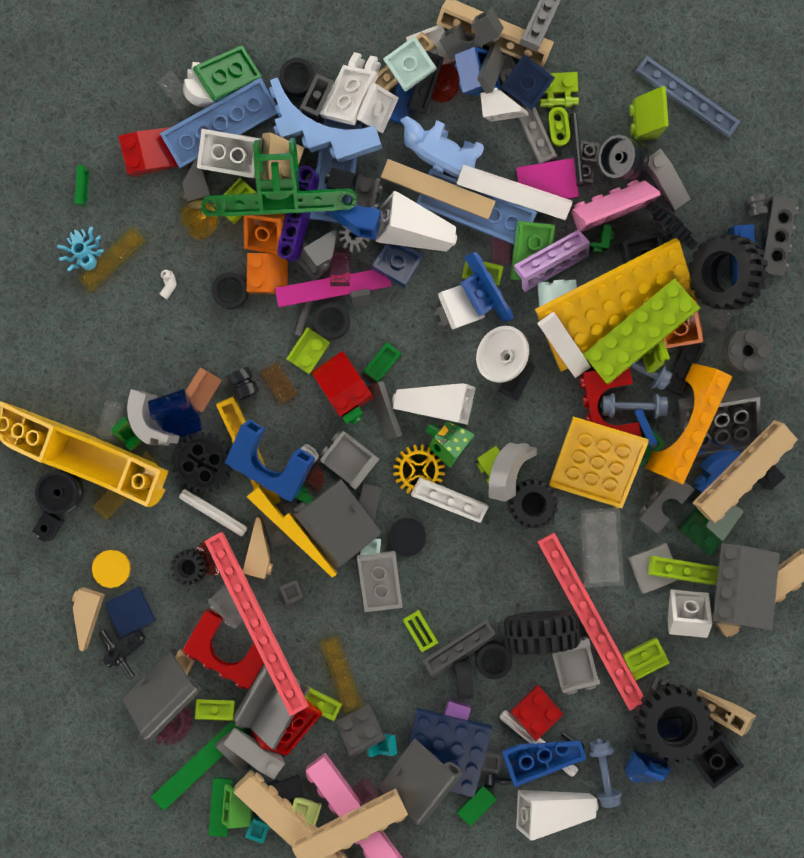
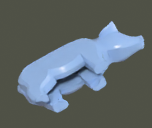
(437, 150)

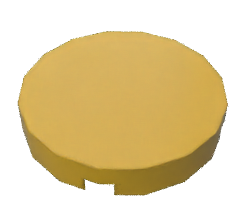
(111, 568)

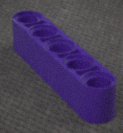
(299, 223)

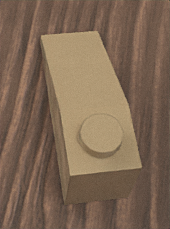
(258, 554)
(86, 610)
(728, 713)

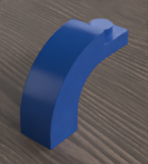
(713, 467)

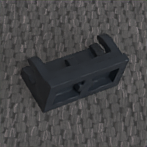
(515, 387)

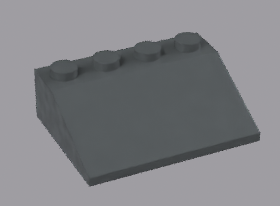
(734, 424)
(746, 587)

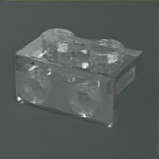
(225, 606)

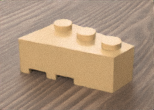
(277, 145)

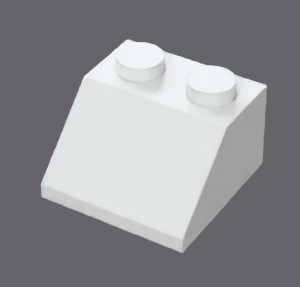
(499, 106)
(689, 613)

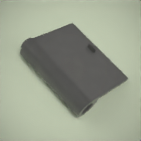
(337, 523)
(160, 696)
(264, 709)
(421, 781)

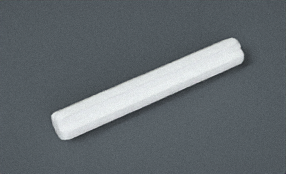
(213, 512)

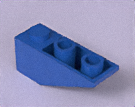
(359, 220)

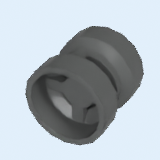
(757, 205)

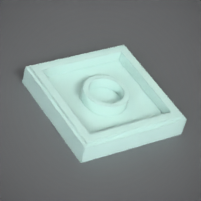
(410, 63)

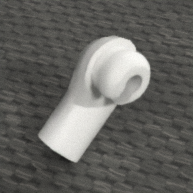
(170, 283)

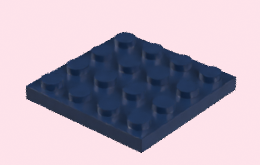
(456, 742)

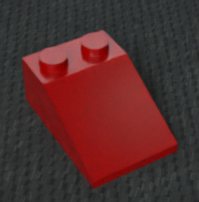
(145, 152)
(342, 384)

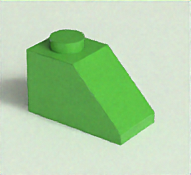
(235, 811)

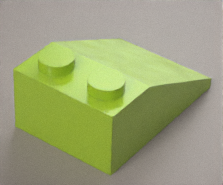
(649, 114)

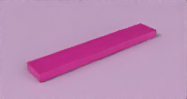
(321, 289)

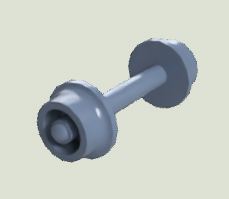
(661, 378)
(608, 406)
(610, 797)

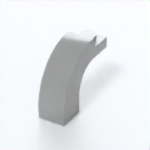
(142, 423)
(505, 470)

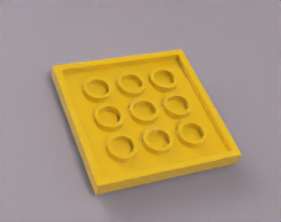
(598, 462)

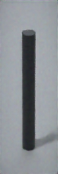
(576, 149)

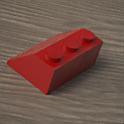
(295, 731)

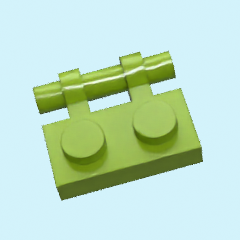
(563, 83)

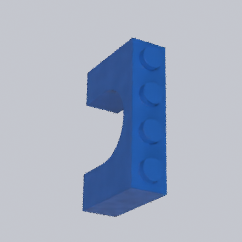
(245, 459)

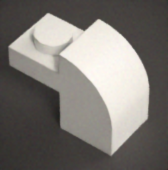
(194, 90)

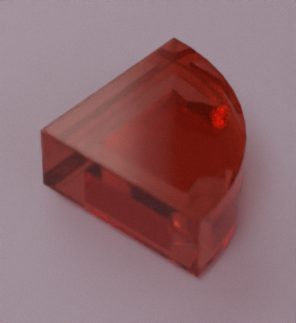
(316, 478)

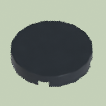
(407, 537)

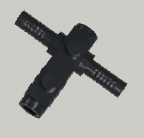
(117, 653)

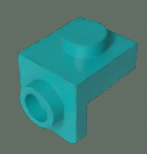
(385, 747)
(257, 830)

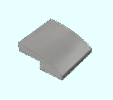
(639, 564)

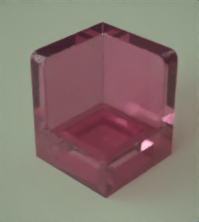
(365, 791)

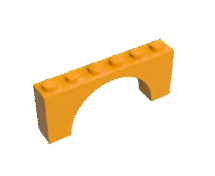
(709, 388)

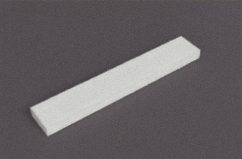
(514, 192)

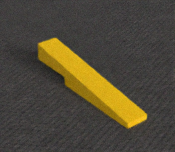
(233, 419)
(290, 527)

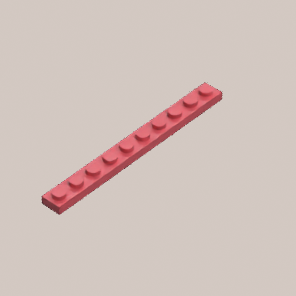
(591, 620)
(256, 624)

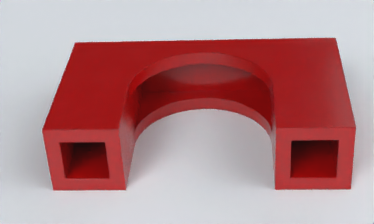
(594, 387)
(200, 647)

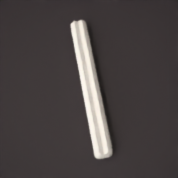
(510, 720)

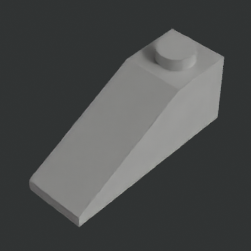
(667, 179)
(249, 750)

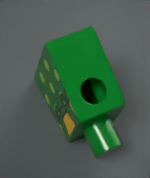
(449, 441)

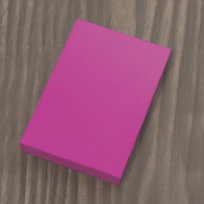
(551, 177)

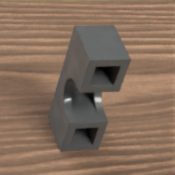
(486, 28)
(652, 514)

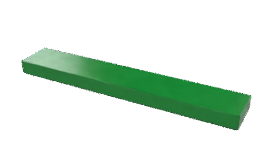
(191, 770)

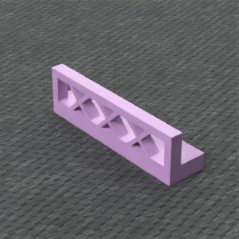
(551, 259)

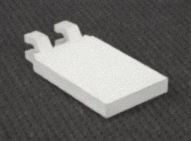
(350, 89)

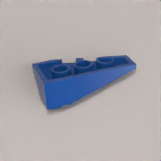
(536, 760)
(646, 768)

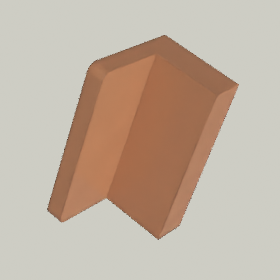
(202, 388)

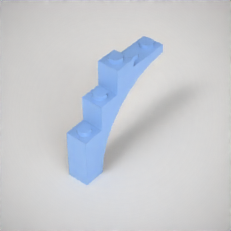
(344, 143)

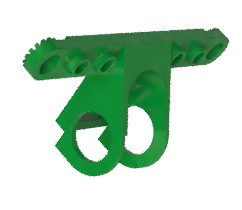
(278, 194)

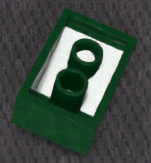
(707, 534)

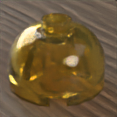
(197, 222)

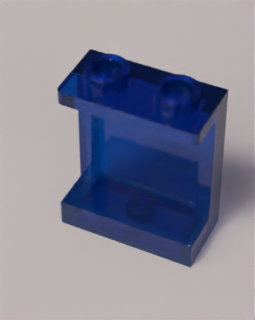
(175, 413)

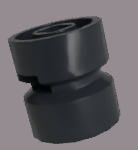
(242, 383)

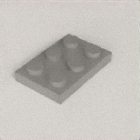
(379, 581)

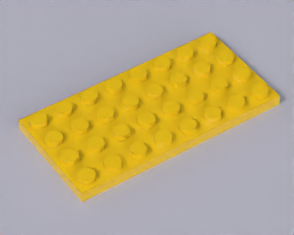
(609, 299)

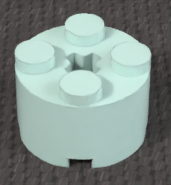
(551, 291)

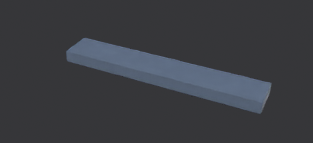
(688, 97)

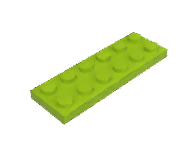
(641, 331)

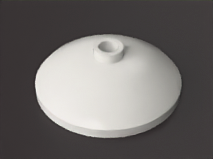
(496, 348)

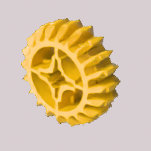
(406, 457)

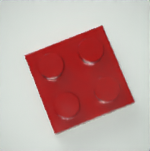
(536, 713)

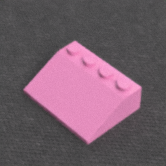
(614, 205)

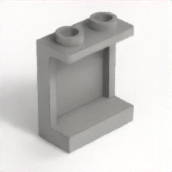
(348, 458)
(576, 668)

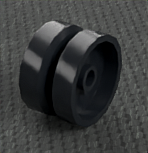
(623, 157)
(47, 492)

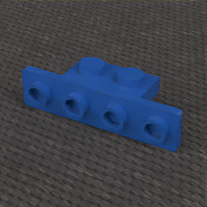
(483, 291)

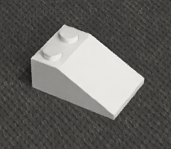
(227, 153)

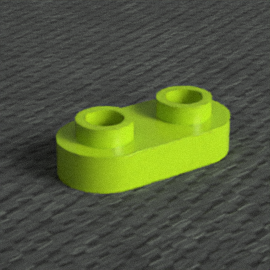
(559, 127)

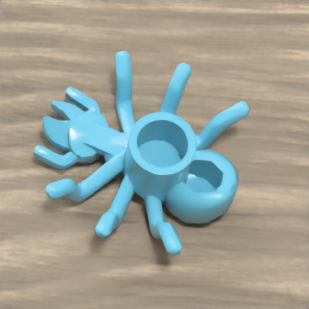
(82, 251)

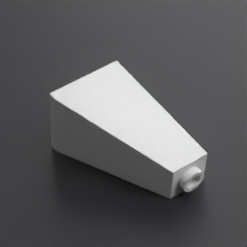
(413, 225)
(442, 402)
(549, 811)

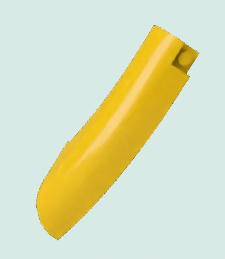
(81, 455)

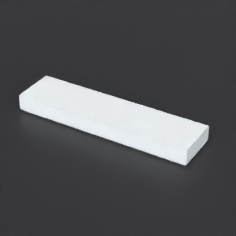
(564, 344)
(449, 500)

